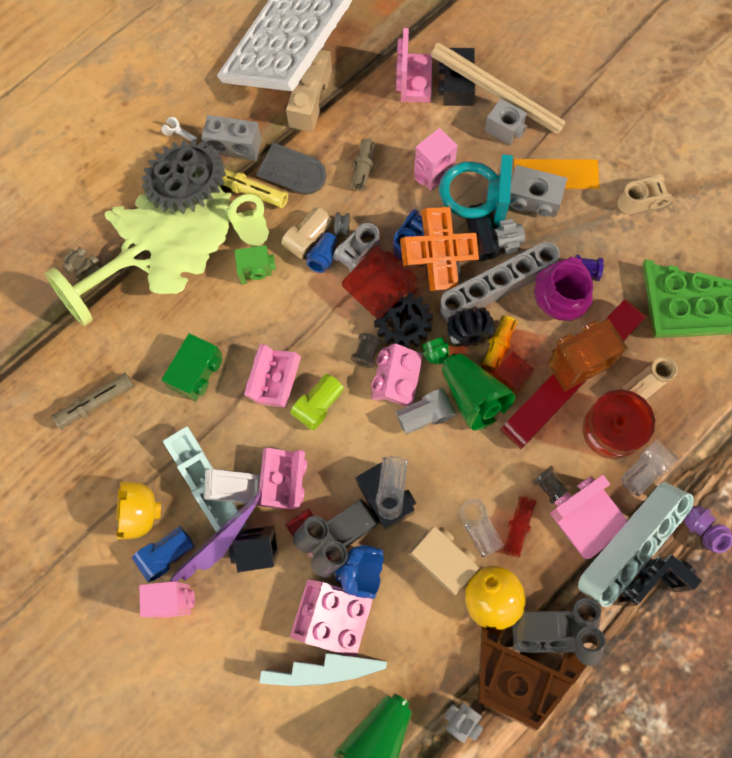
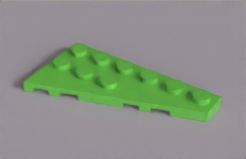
(687, 302)

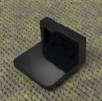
(674, 573)

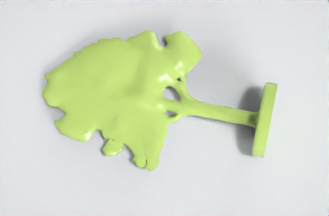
(174, 240)

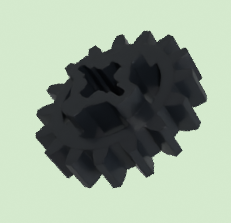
(414, 323)

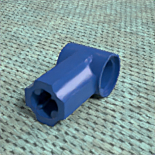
(157, 557)

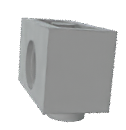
(547, 185)

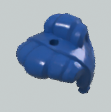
(361, 571)

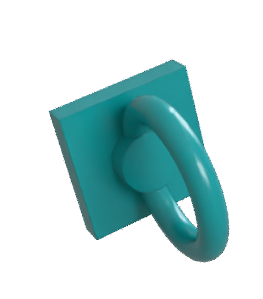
(497, 191)

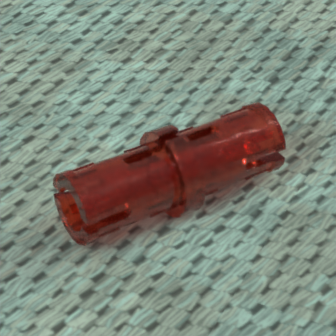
(519, 526)

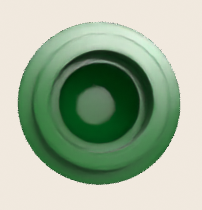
(436, 351)

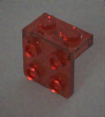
(379, 282)

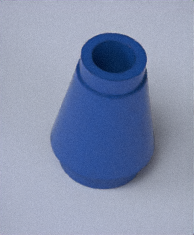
(322, 253)

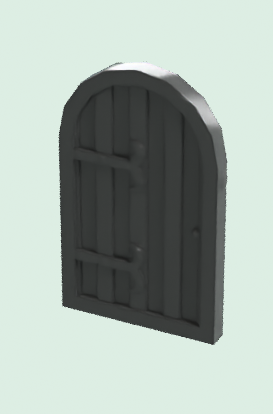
(292, 170)

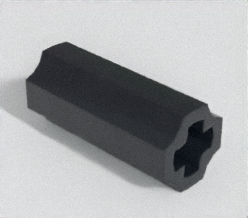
(486, 239)

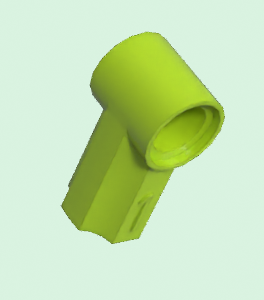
(313, 408)

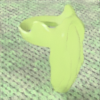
(251, 223)

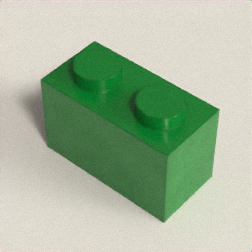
(192, 367)

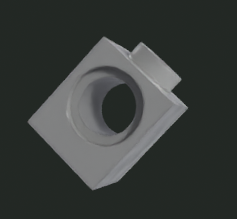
(506, 113)

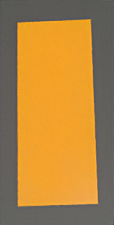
(579, 172)

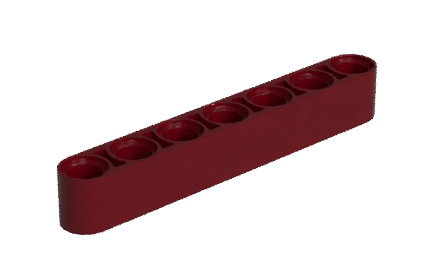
(551, 396)

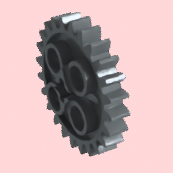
(183, 176)

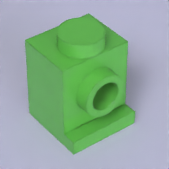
(254, 263)

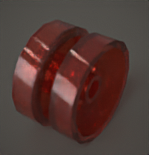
(618, 424)

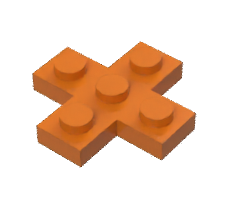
(439, 248)

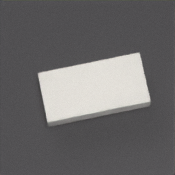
(230, 486)

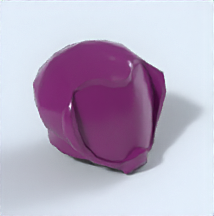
(564, 289)

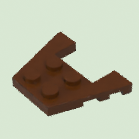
(520, 685)

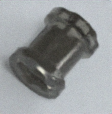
(366, 350)
(551, 484)

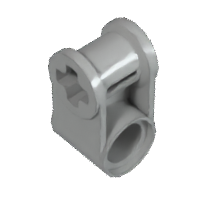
(354, 249)

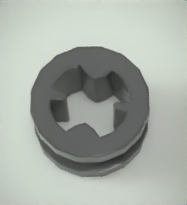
(342, 224)

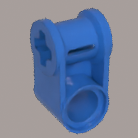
(411, 227)

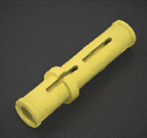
(240, 183)

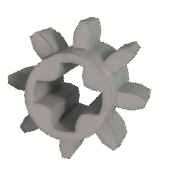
(509, 235)
(463, 722)

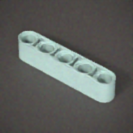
(635, 544)

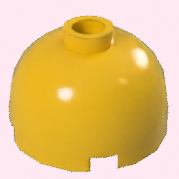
(135, 510)
(495, 597)

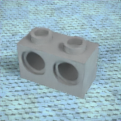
(232, 137)

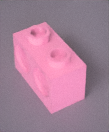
(434, 158)
(166, 600)

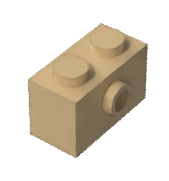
(444, 559)

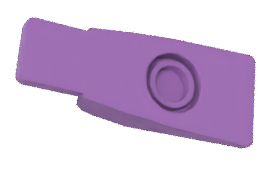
(217, 545)

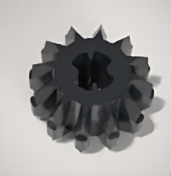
(470, 326)

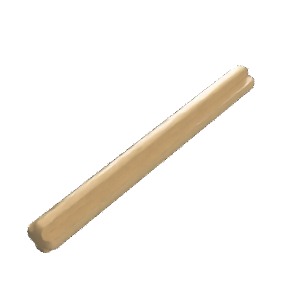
(497, 87)

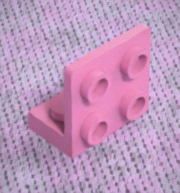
(413, 73)
(330, 618)

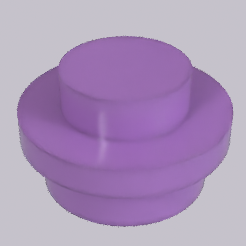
(718, 538)

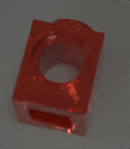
(514, 372)

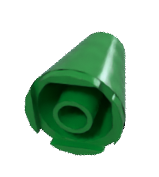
(476, 391)
(379, 732)

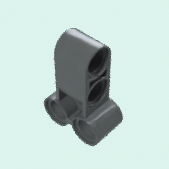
(334, 536)
(562, 632)

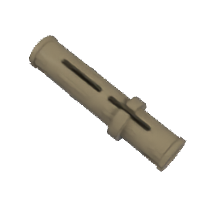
(92, 401)

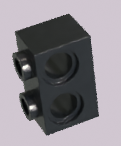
(254, 549)

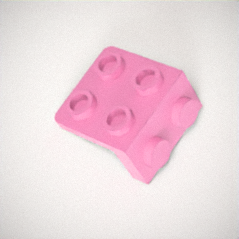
(589, 517)

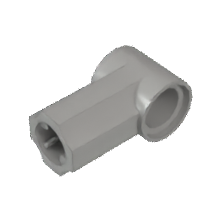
(432, 408)

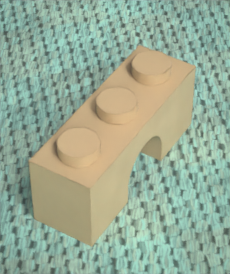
(304, 99)

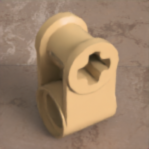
(648, 194)

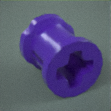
(594, 266)

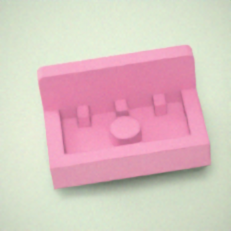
(396, 375)
(272, 376)
(282, 479)

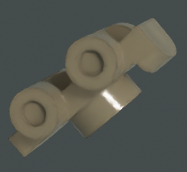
(76, 261)

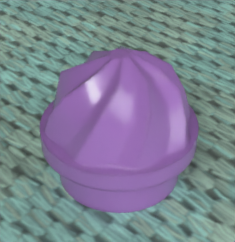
(699, 520)

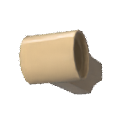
(303, 237)
(648, 380)

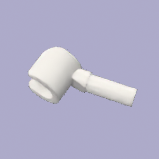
(176, 129)

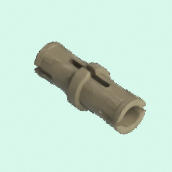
(363, 164)

